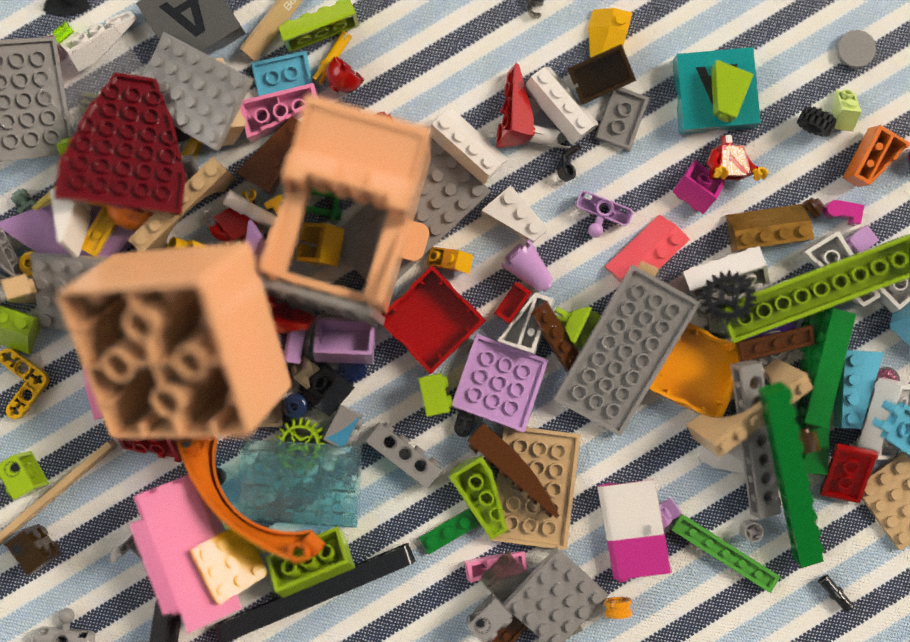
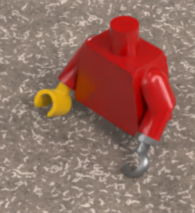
(229, 224)

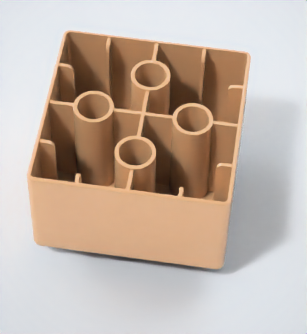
(177, 342)

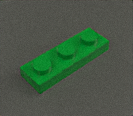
(448, 531)

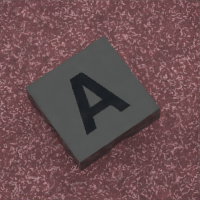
(199, 23)

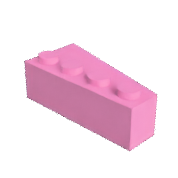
(271, 111)

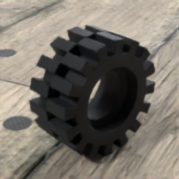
(816, 121)

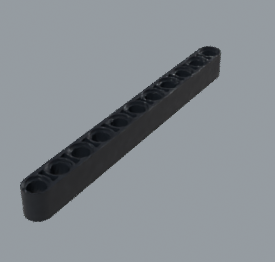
(283, 607)

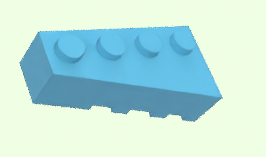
(855, 388)

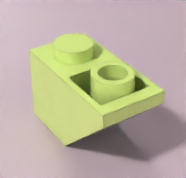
(845, 110)

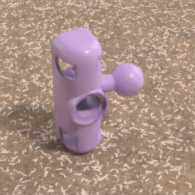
(592, 206)

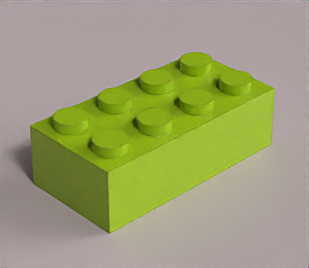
(328, 563)

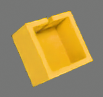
(328, 241)

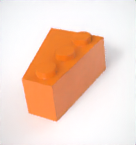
(873, 155)

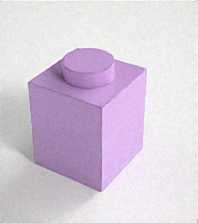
(861, 239)

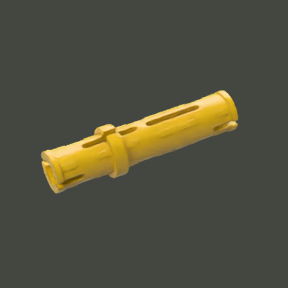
(336, 51)

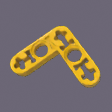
(30, 382)

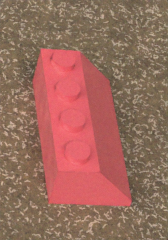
(652, 245)

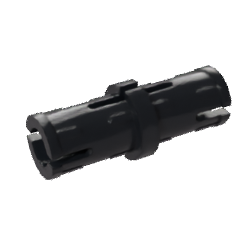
(843, 602)

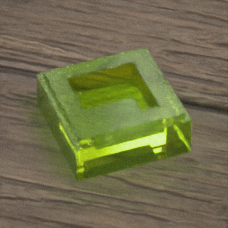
(63, 32)

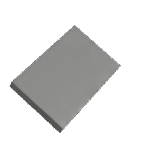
(621, 118)

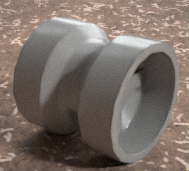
(755, 533)

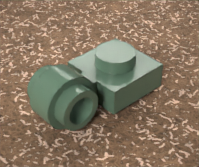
(21, 197)

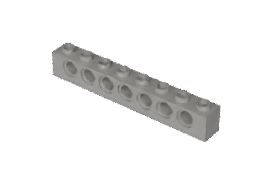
(752, 449)

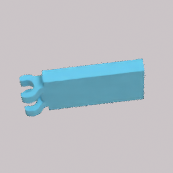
(896, 427)

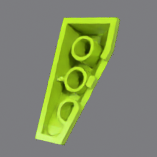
(478, 488)

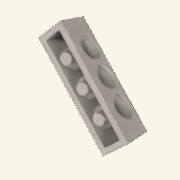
(377, 441)

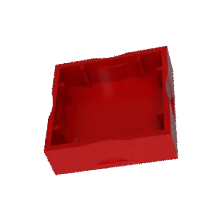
(432, 319)

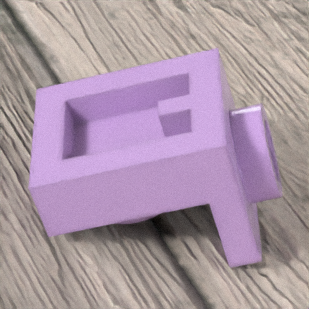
(669, 511)

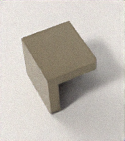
(302, 371)

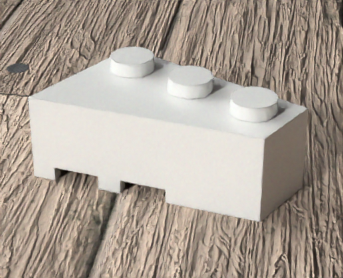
(515, 214)
(523, 331)

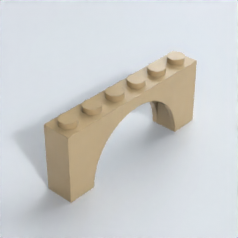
(209, 179)
(725, 433)

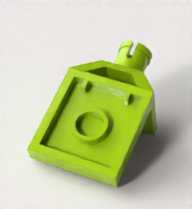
(578, 323)

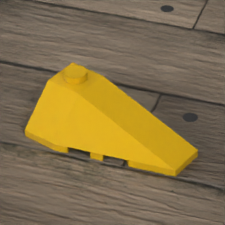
(607, 29)

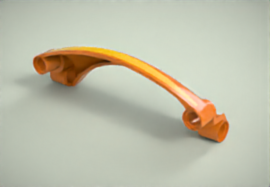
(201, 467)

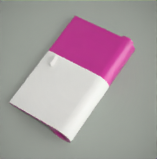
(634, 529)

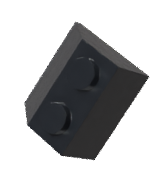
(327, 389)

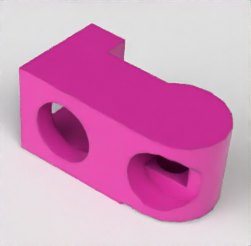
(844, 210)

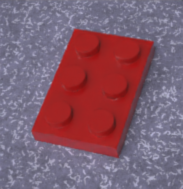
(848, 473)

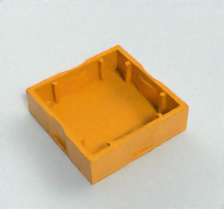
(698, 373)

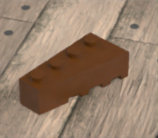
(268, 163)

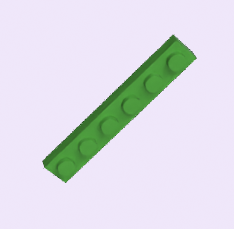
(725, 553)

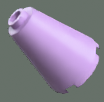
(528, 266)

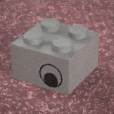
(488, 618)

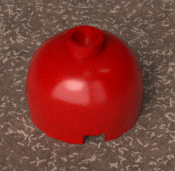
(342, 77)

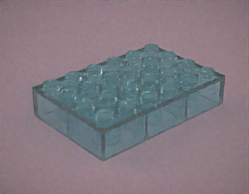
(300, 483)

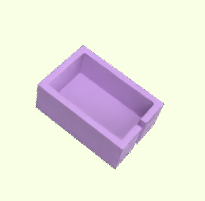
(343, 341)

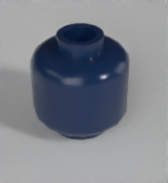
(301, 410)

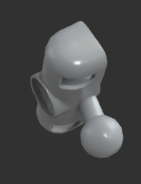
(53, 634)

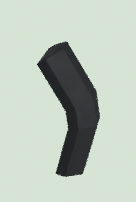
(164, 627)

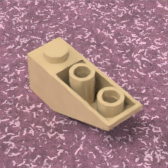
(19, 289)

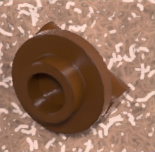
(814, 207)

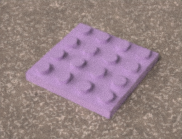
(499, 383)

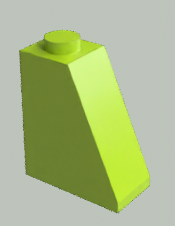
(728, 90)

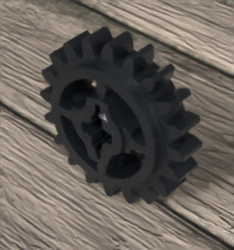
(742, 287)

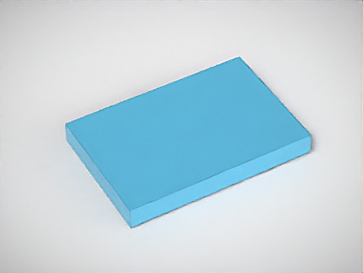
(281, 73)

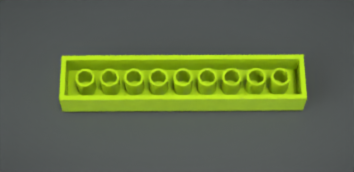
(824, 288)

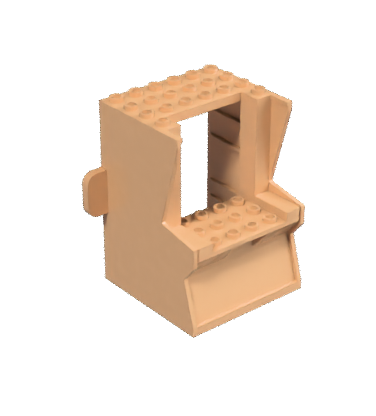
(360, 159)

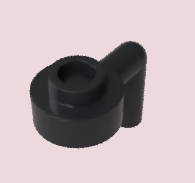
(566, 170)

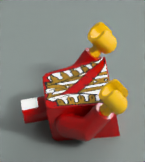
(732, 162)

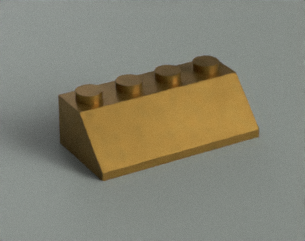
(769, 227)

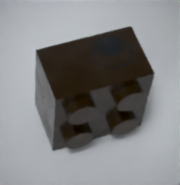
(33, 548)

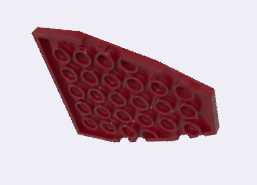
(124, 151)

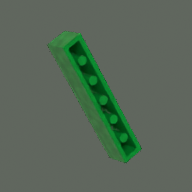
(827, 367)

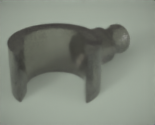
(534, 2)

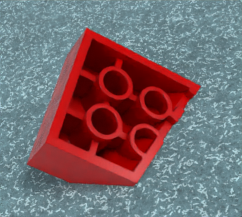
(159, 446)

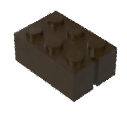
(601, 74)

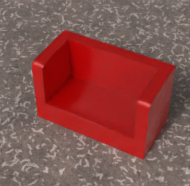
(512, 303)

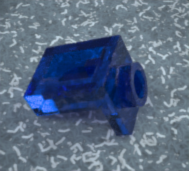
(354, 371)

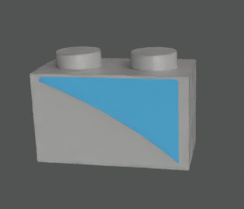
(344, 426)

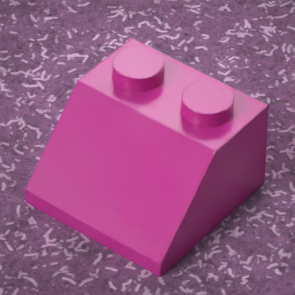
(697, 187)

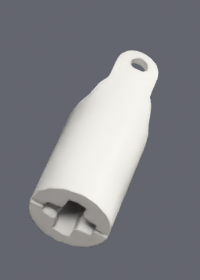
(547, 137)

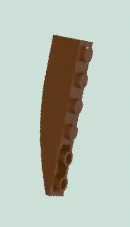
(510, 465)

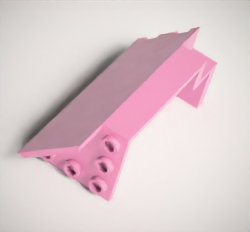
(169, 527)

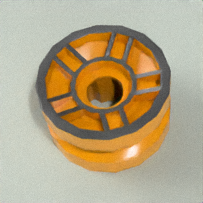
(618, 607)

